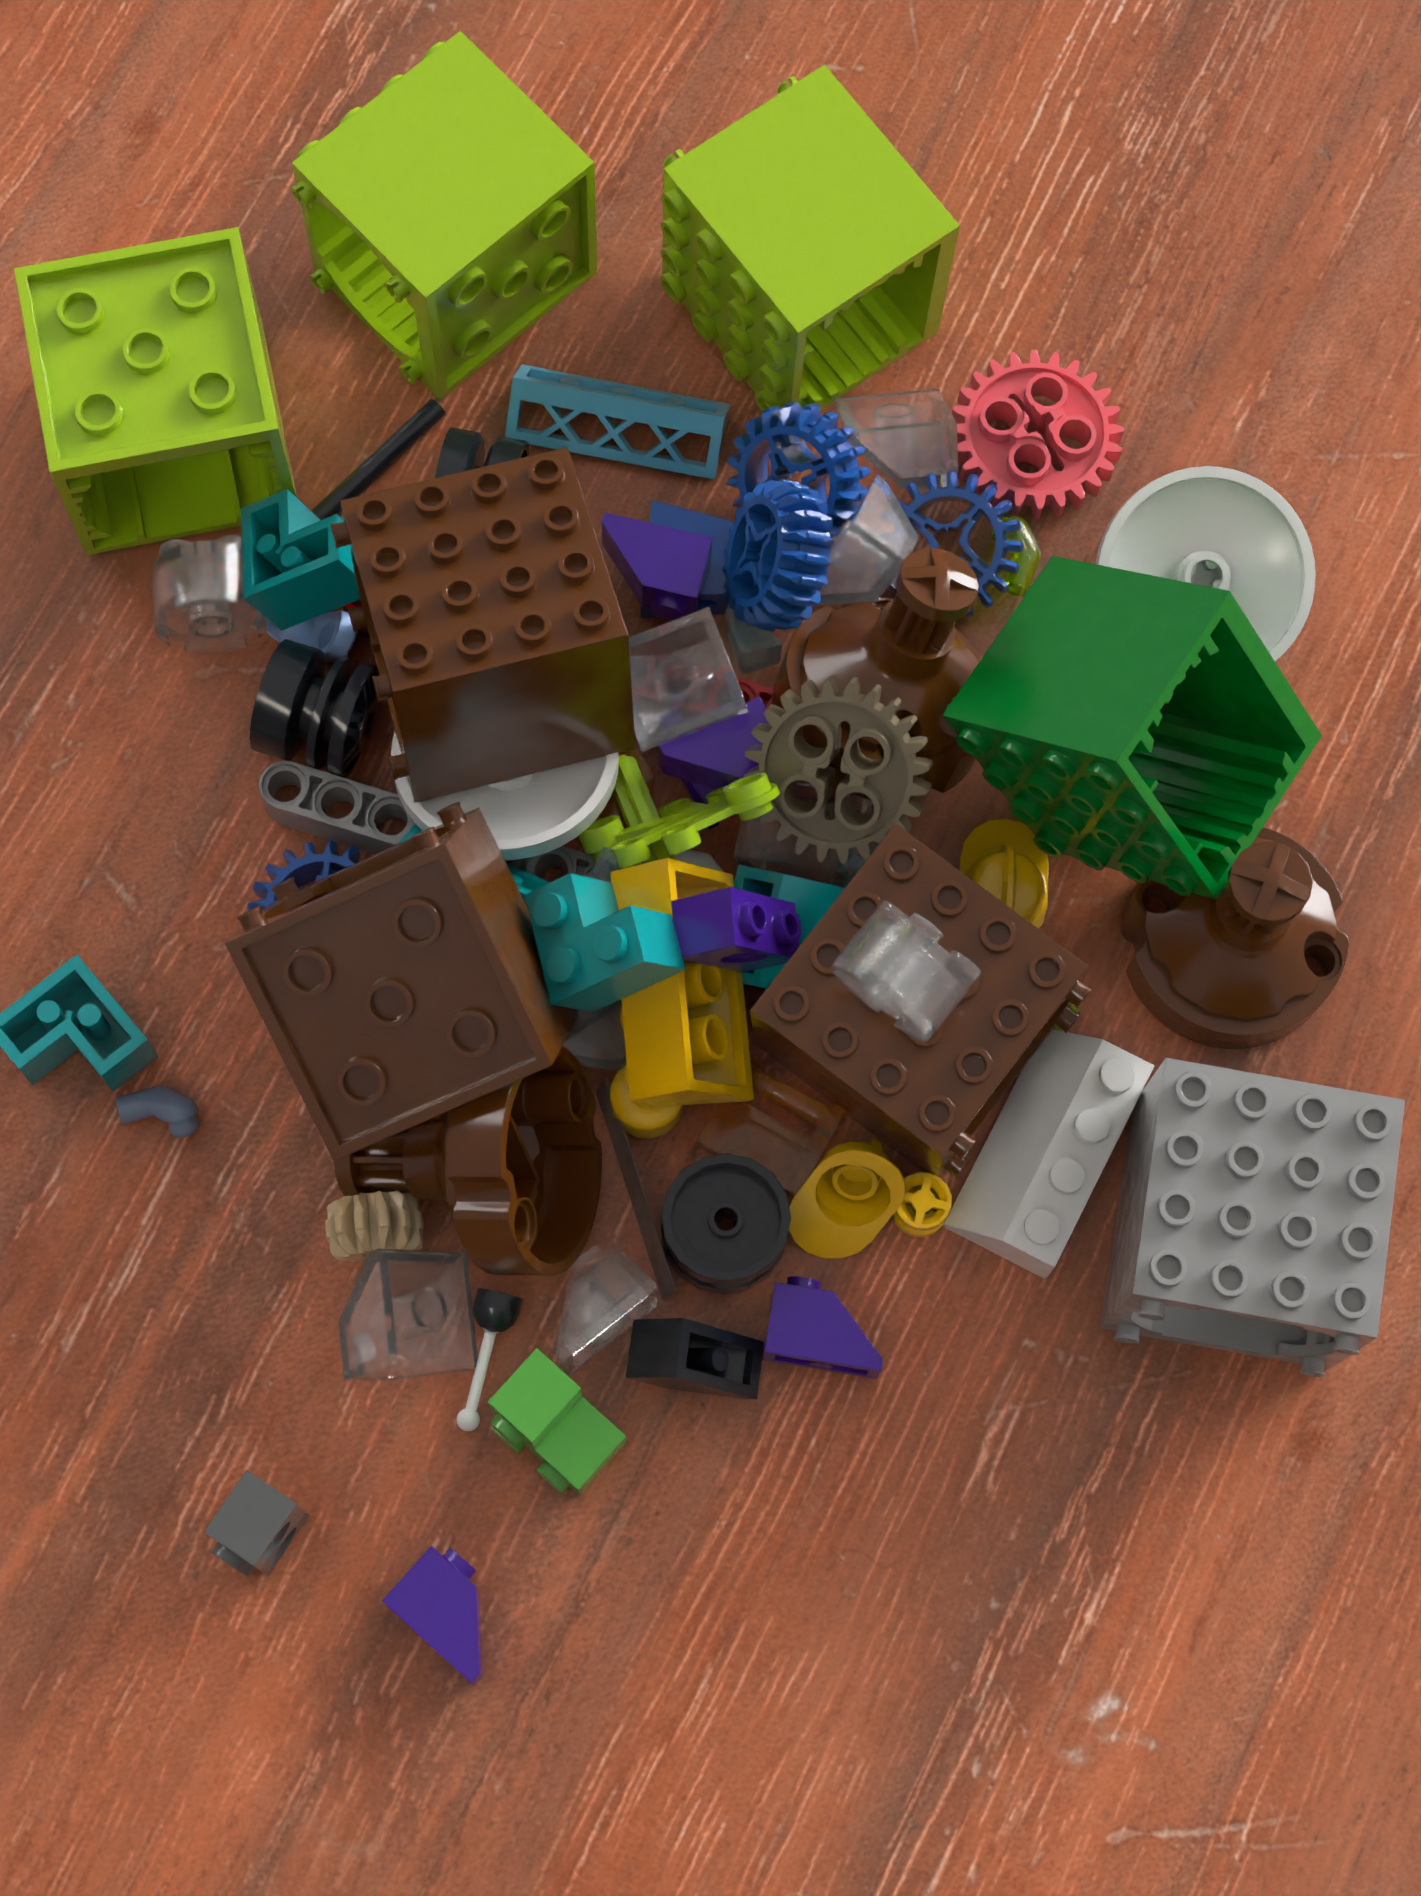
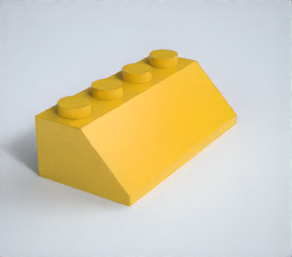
(691, 1029)

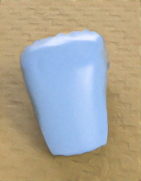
(327, 632)

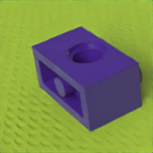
(736, 929)

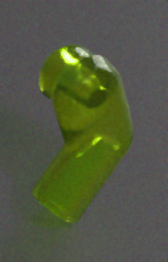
(1027, 559)

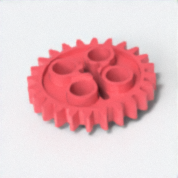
(1076, 415)

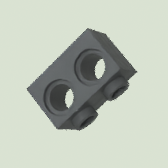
(255, 1526)

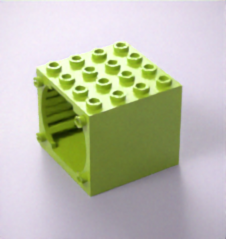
(448, 214)
(805, 245)
(154, 389)

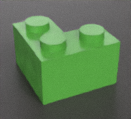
(554, 1421)

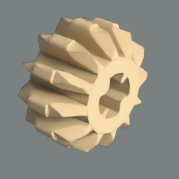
(373, 1222)

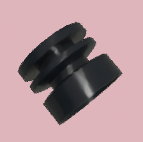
(303, 705)

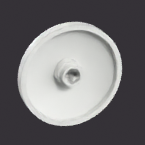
(1221, 534)
(529, 811)

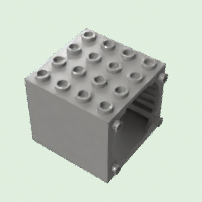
(1254, 1215)

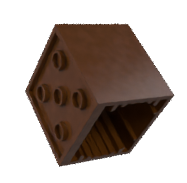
(490, 624)
(402, 983)
(902, 1090)

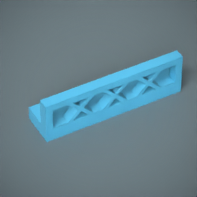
(621, 402)

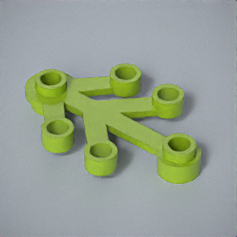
(679, 821)

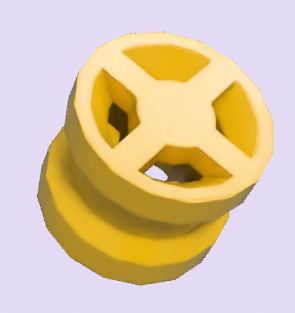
(924, 1193)

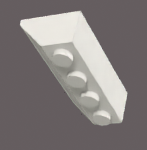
(1048, 1149)

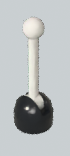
(495, 1314)

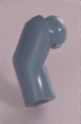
(164, 1104)

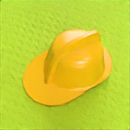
(1008, 866)
(846, 1200)

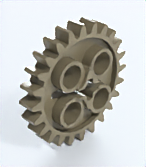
(887, 781)

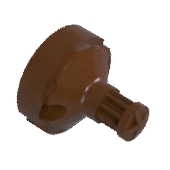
(904, 648)
(1236, 964)
(510, 1166)

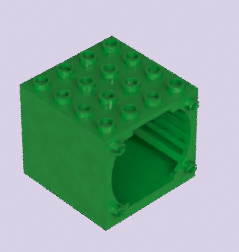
(1134, 724)

